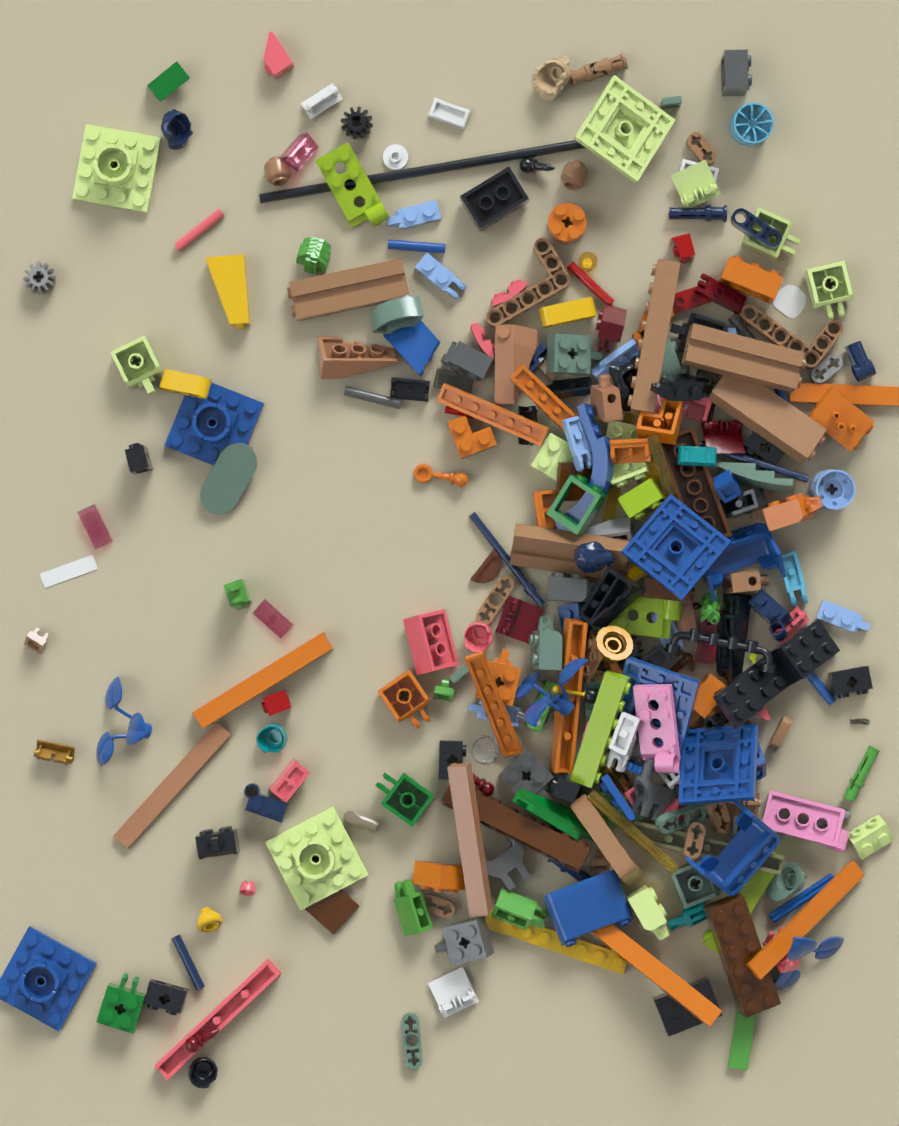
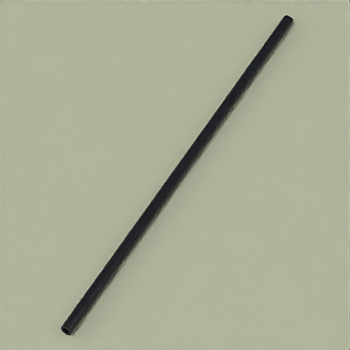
(427, 170)

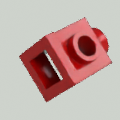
(683, 248)

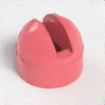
(247, 889)

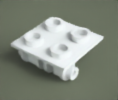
(453, 992)

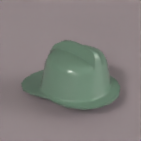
(788, 883)

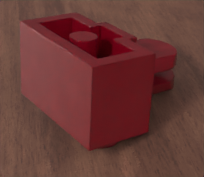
(610, 325)

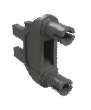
(651, 796)
(508, 861)

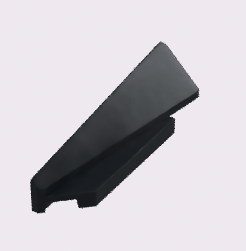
(733, 623)

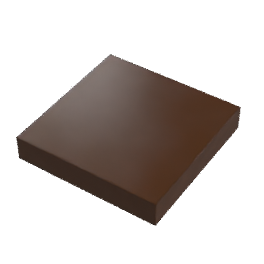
(566, 469)
(333, 910)

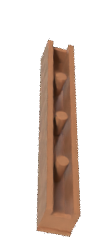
(470, 839)

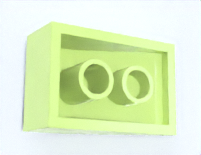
(552, 452)

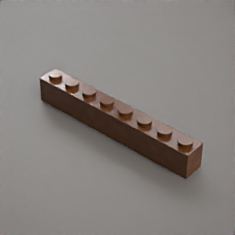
(527, 831)

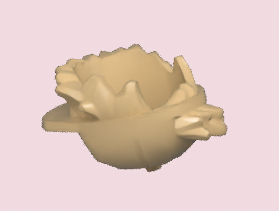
(551, 77)

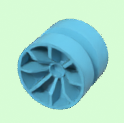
(751, 124)

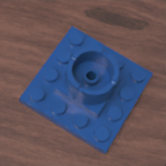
(234, 418)
(679, 529)
(684, 693)
(719, 765)
(60, 967)

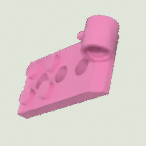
(668, 755)
(830, 837)

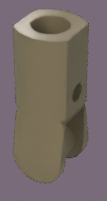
(362, 821)

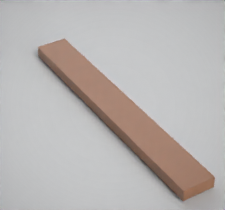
(172, 785)

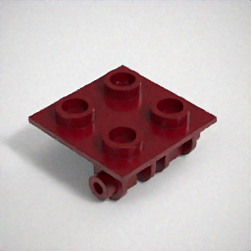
(724, 436)
(519, 619)

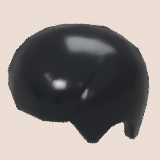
(202, 1072)

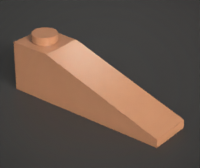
(513, 347)

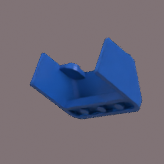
(747, 547)
(742, 854)

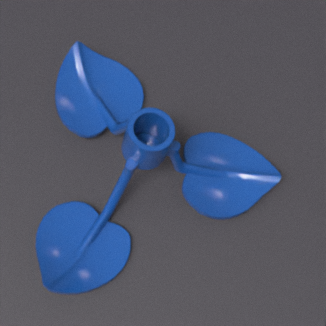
(559, 701)
(137, 727)
(801, 947)

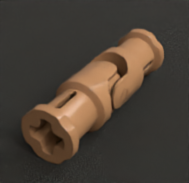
(601, 68)

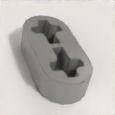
(823, 365)

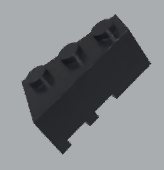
(610, 598)

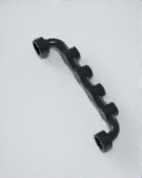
(715, 640)

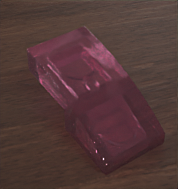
(95, 526)

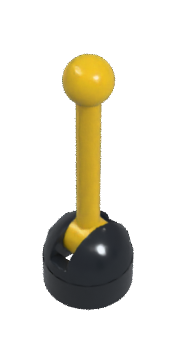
(589, 695)

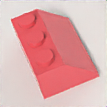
(430, 642)

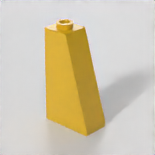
(231, 283)

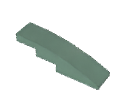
(749, 475)

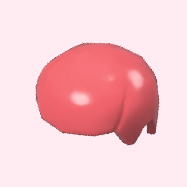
(478, 637)

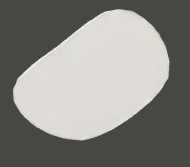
(790, 301)

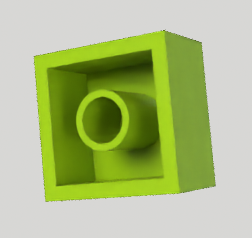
(642, 499)

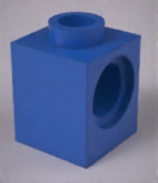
(726, 486)

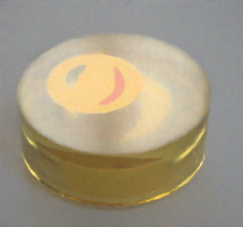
(587, 261)

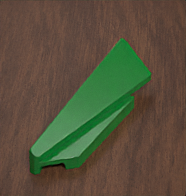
(552, 813)

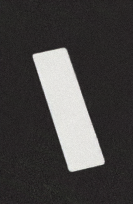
(68, 571)

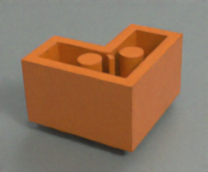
(664, 424)
(468, 442)
(438, 876)

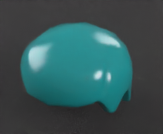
(271, 738)

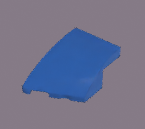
(414, 345)

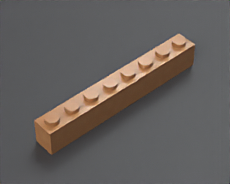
(655, 335)

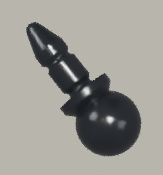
(528, 165)

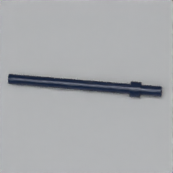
(765, 465)
(529, 589)

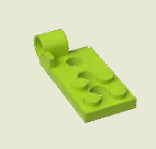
(373, 207)
(665, 609)

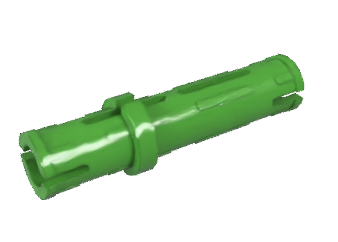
(861, 774)

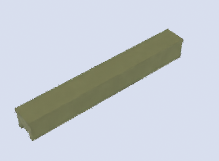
(677, 839)

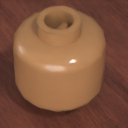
(277, 171)
(574, 175)

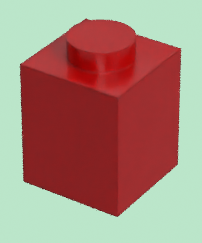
(276, 703)

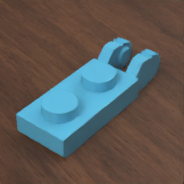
(794, 578)

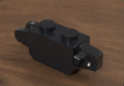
(681, 387)

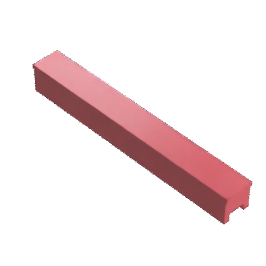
(220, 1016)

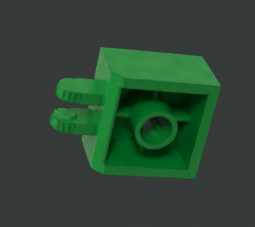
(395, 802)
(130, 998)

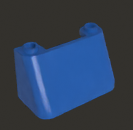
(588, 907)

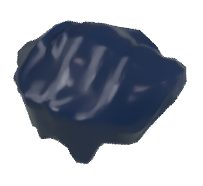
(176, 129)
(592, 557)

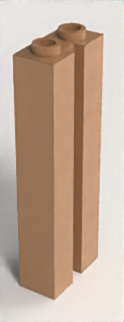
(347, 290)
(743, 358)
(769, 417)
(555, 548)

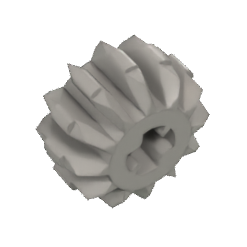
(34, 273)

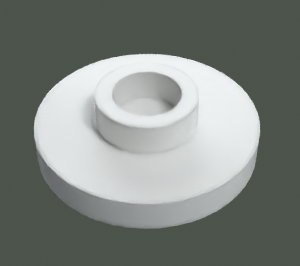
(395, 157)

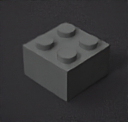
(734, 72)

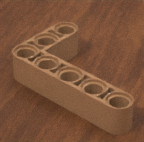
(550, 281)
(789, 338)
(606, 841)

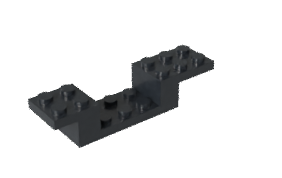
(793, 660)

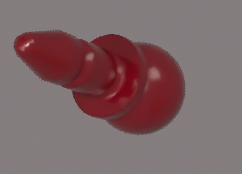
(481, 784)
(193, 1044)

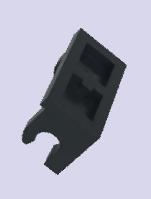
(410, 389)

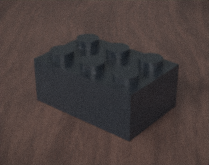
(494, 199)
(676, 1017)

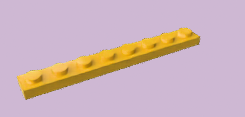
(549, 939)

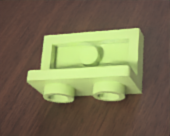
(625, 472)
(870, 836)

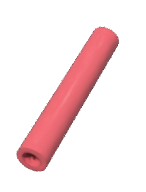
(199, 229)

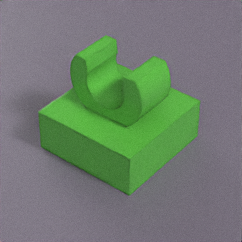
(444, 692)

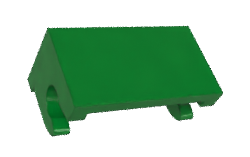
(168, 81)

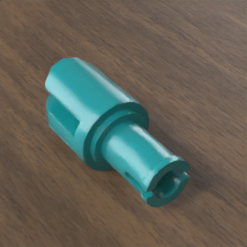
(689, 916)

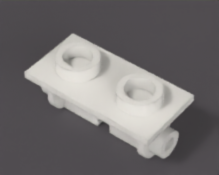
(322, 101)

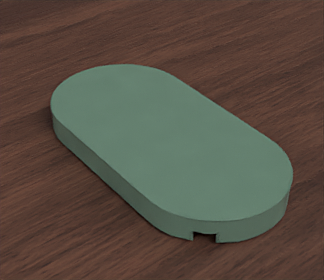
(228, 478)

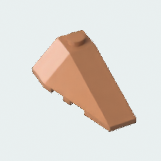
(344, 359)

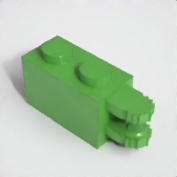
(237, 594)
(411, 908)
(518, 910)

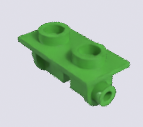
(710, 609)

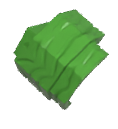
(314, 254)

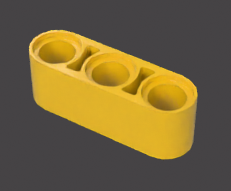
(567, 312)
(185, 384)

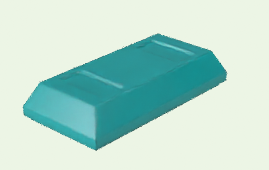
(697, 456)

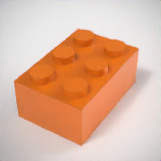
(751, 279)

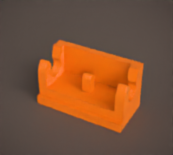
(630, 451)
(543, 502)

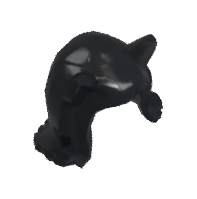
(622, 379)

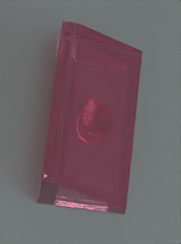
(299, 151)
(272, 618)

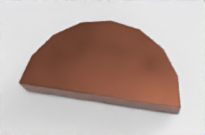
(488, 569)

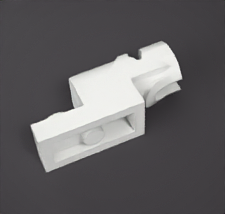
(623, 741)

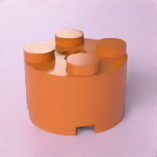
(576, 218)

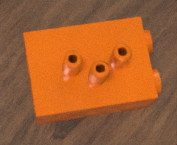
(841, 419)

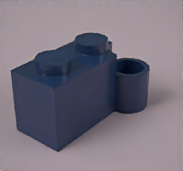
(772, 613)
(265, 805)

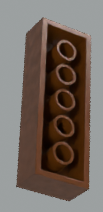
(694, 484)
(737, 945)

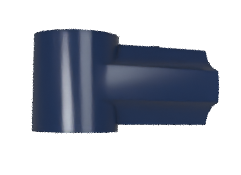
(861, 365)

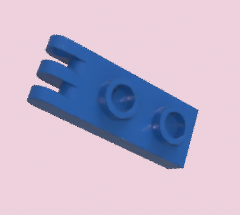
(618, 800)

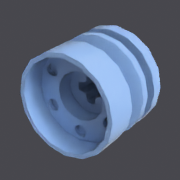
(843, 488)

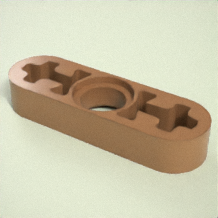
(507, 590)

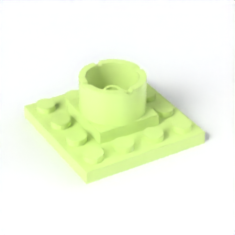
(624, 129)
(121, 187)
(338, 858)

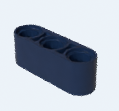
(766, 230)

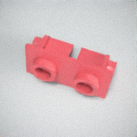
(799, 620)

